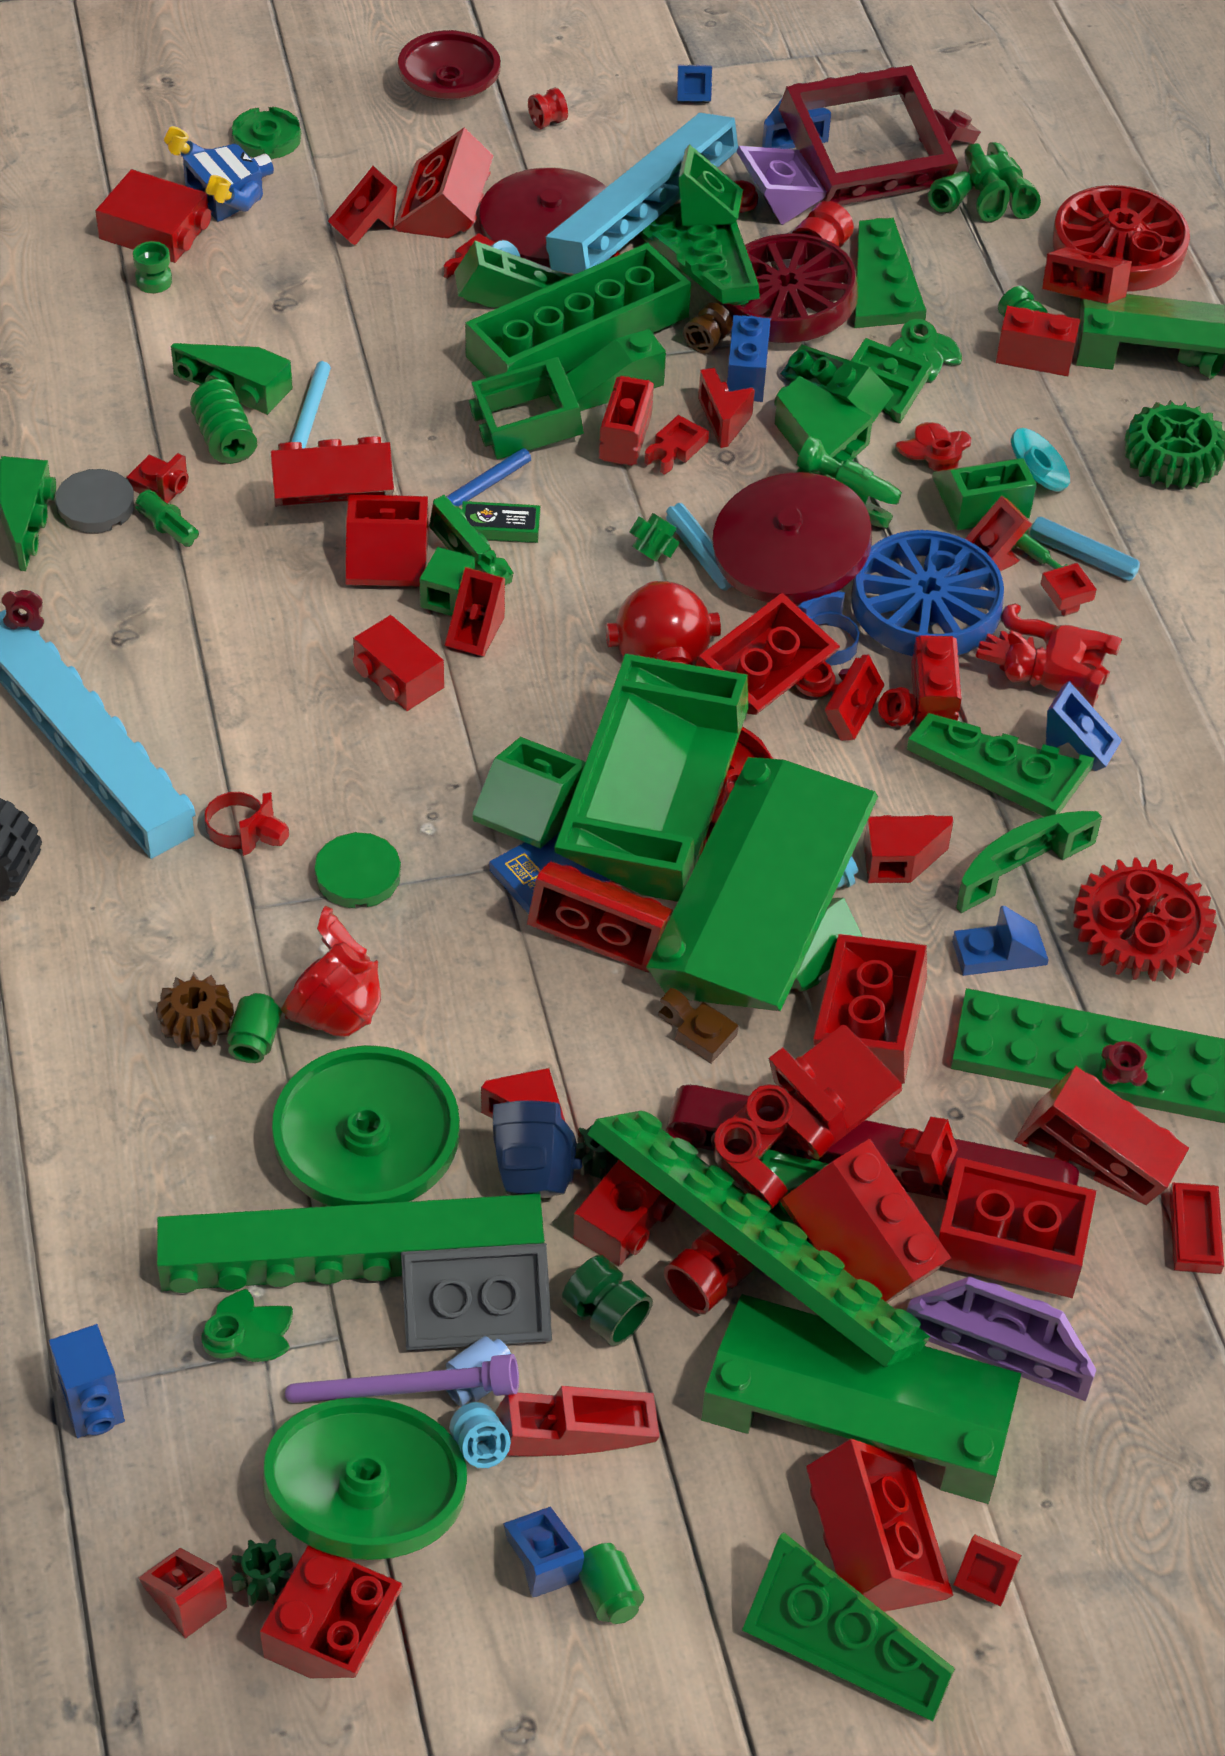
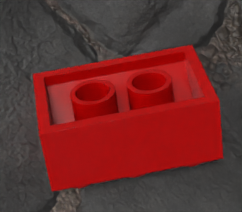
(446, 188)
(331, 471)
(772, 649)
(597, 915)
(877, 994)
(867, 1222)
(1016, 1227)
(878, 1526)

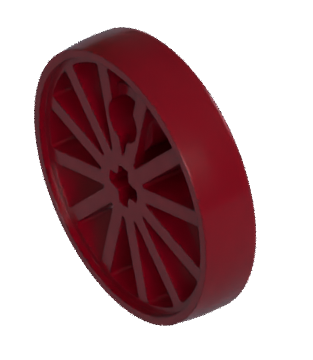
(800, 287)

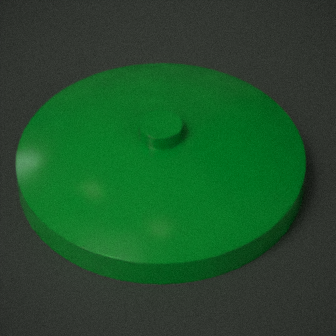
(366, 1127)
(364, 1478)

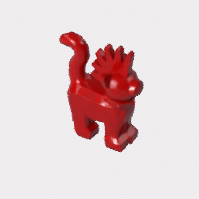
(1069, 655)

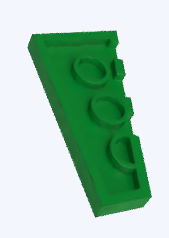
(838, 1629)

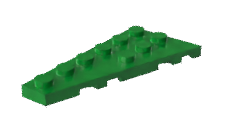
(707, 254)

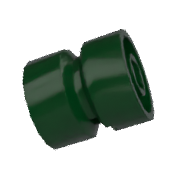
(612, 1305)

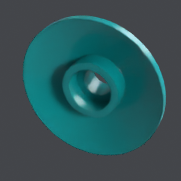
(1041, 458)

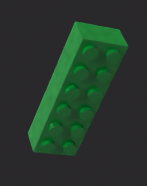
(580, 314)

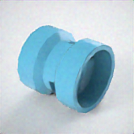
(475, 1424)

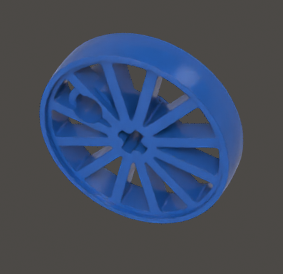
(928, 593)

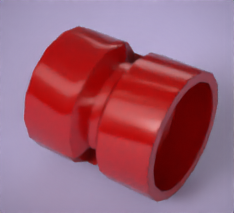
(828, 222)
(705, 1272)

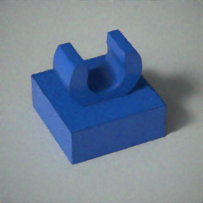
(694, 82)

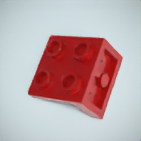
(836, 1081)

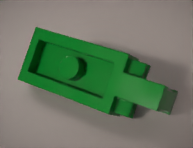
(459, 536)

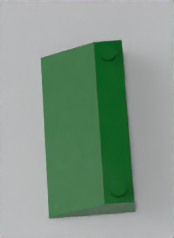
(1147, 322)
(655, 774)
(761, 885)
(816, 1377)

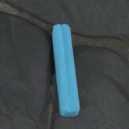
(697, 541)
(1085, 548)

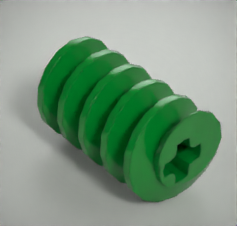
(223, 422)

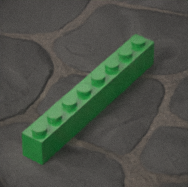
(332, 1240)

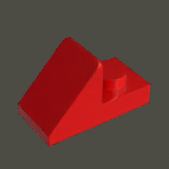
(369, 200)
(724, 409)
(1000, 532)

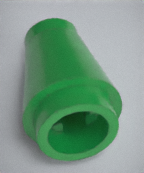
(950, 191)

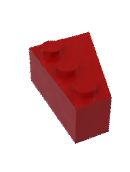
(1105, 1135)

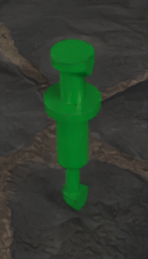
(1036, 551)

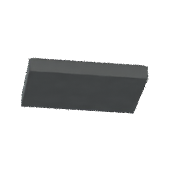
(476, 1293)

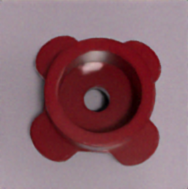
(25, 600)
(1126, 1054)

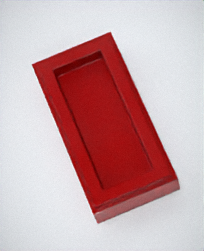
(1196, 1228)

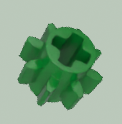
(654, 537)

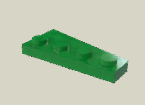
(884, 277)
(1021, 773)

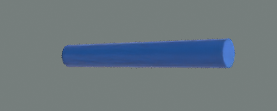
(490, 477)

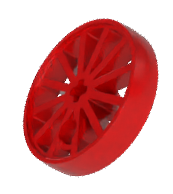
(1125, 232)

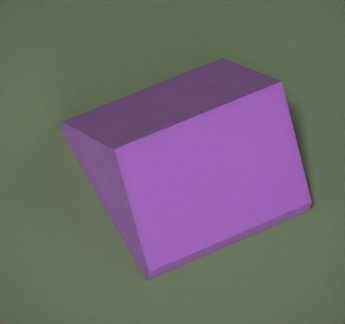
(782, 179)

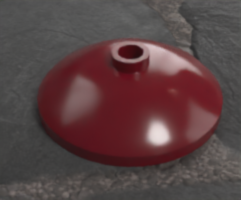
(449, 64)

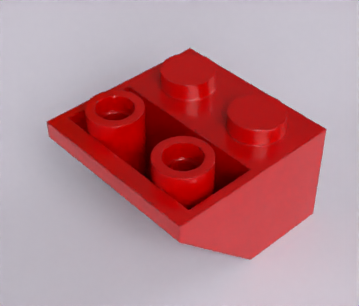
(386, 539)
(327, 1616)

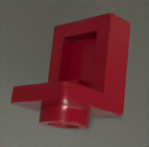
(957, 126)

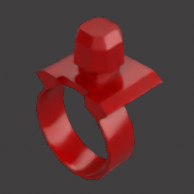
(260, 826)

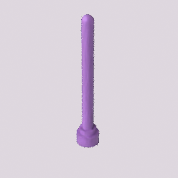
(497, 1375)

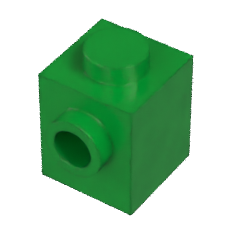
(442, 577)

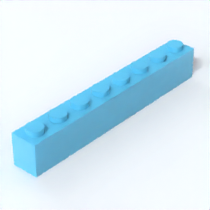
(637, 196)
(93, 741)

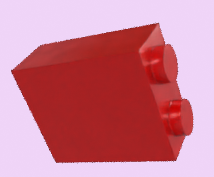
(153, 210)

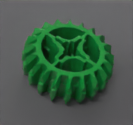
(1175, 445)

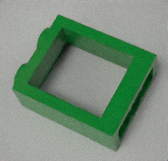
(519, 387)

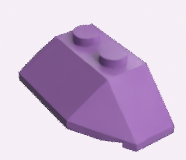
(1006, 1332)

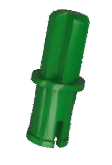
(166, 518)

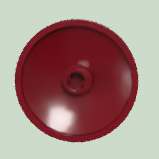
(532, 205)
(792, 537)

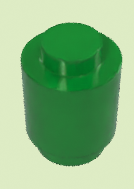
(253, 1027)
(610, 1584)

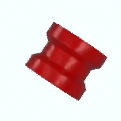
(547, 108)

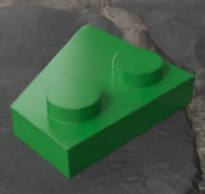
(899, 371)

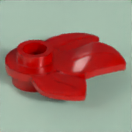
(935, 445)

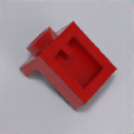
(161, 477)

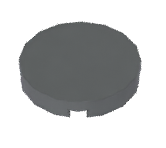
(95, 500)

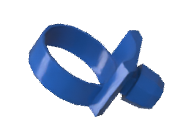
(829, 610)

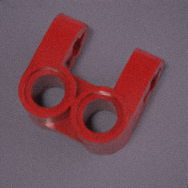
(760, 1134)

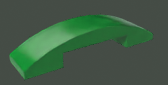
(1061, 832)

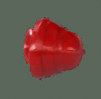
(338, 989)

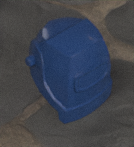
(534, 1148)

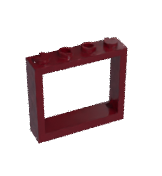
(875, 180)

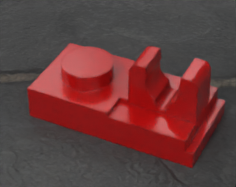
(854, 697)

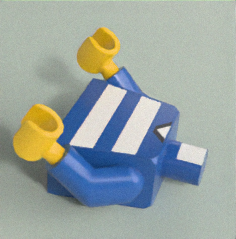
(224, 173)

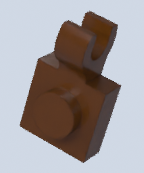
(700, 1030)

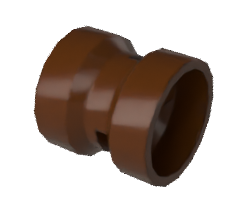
(703, 330)

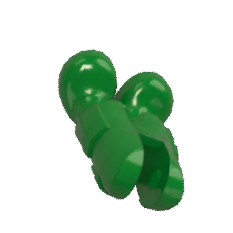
(1000, 182)
(852, 474)

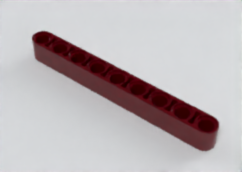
(701, 1110)

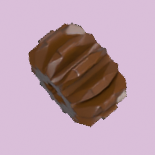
(195, 1011)

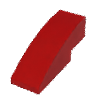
(578, 1421)

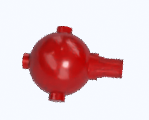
(663, 624)

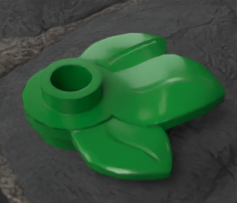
(930, 347)
(247, 1329)

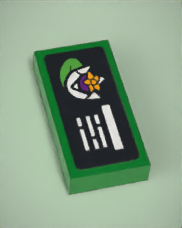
(504, 520)

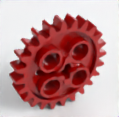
(1161, 941)

